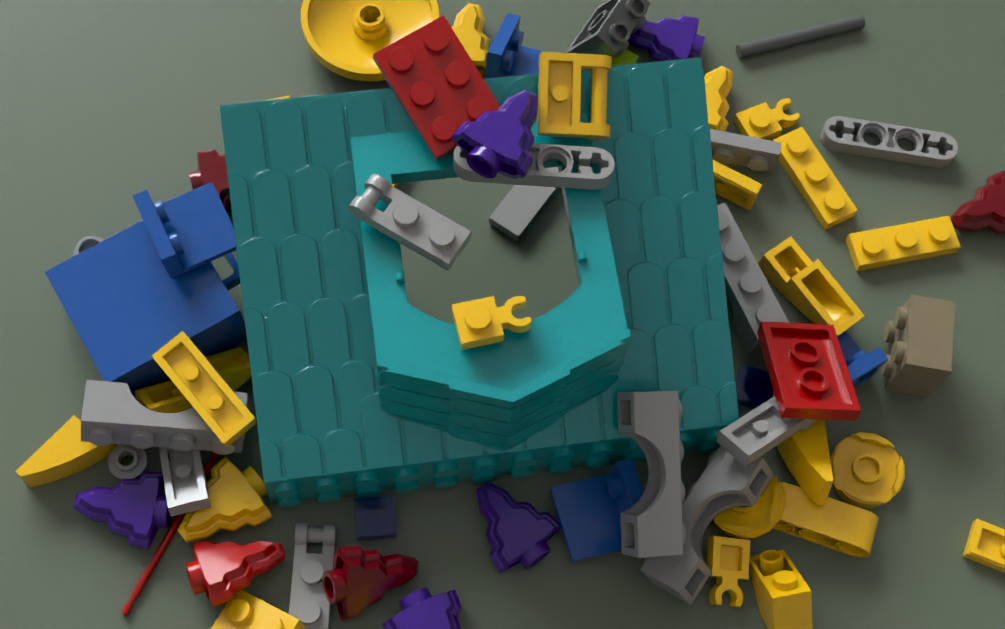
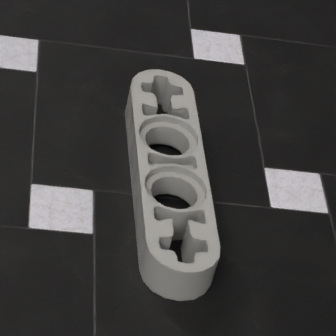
(888, 147)
(539, 176)

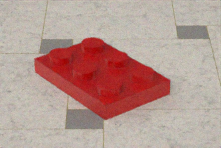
(435, 83)
(808, 371)

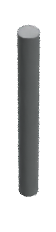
(800, 36)

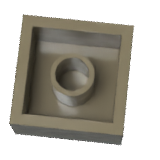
(919, 346)

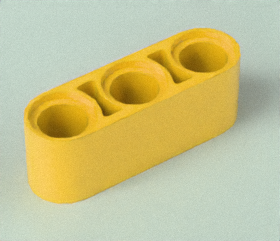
(831, 525)

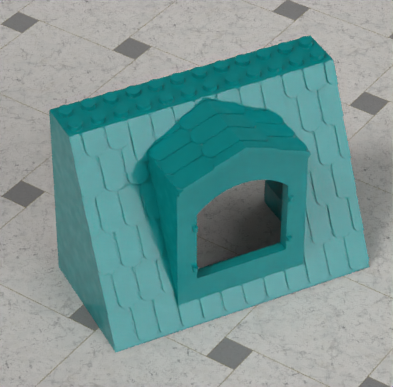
(379, 395)

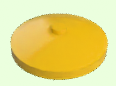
(350, 31)

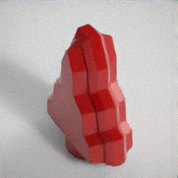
(229, 567)

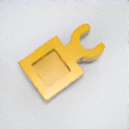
(765, 122)
(482, 322)
(729, 563)

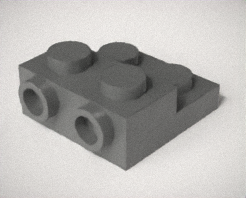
(610, 28)

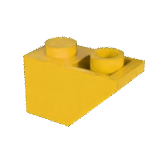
(780, 591)

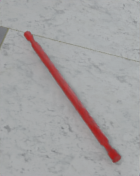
(161, 549)

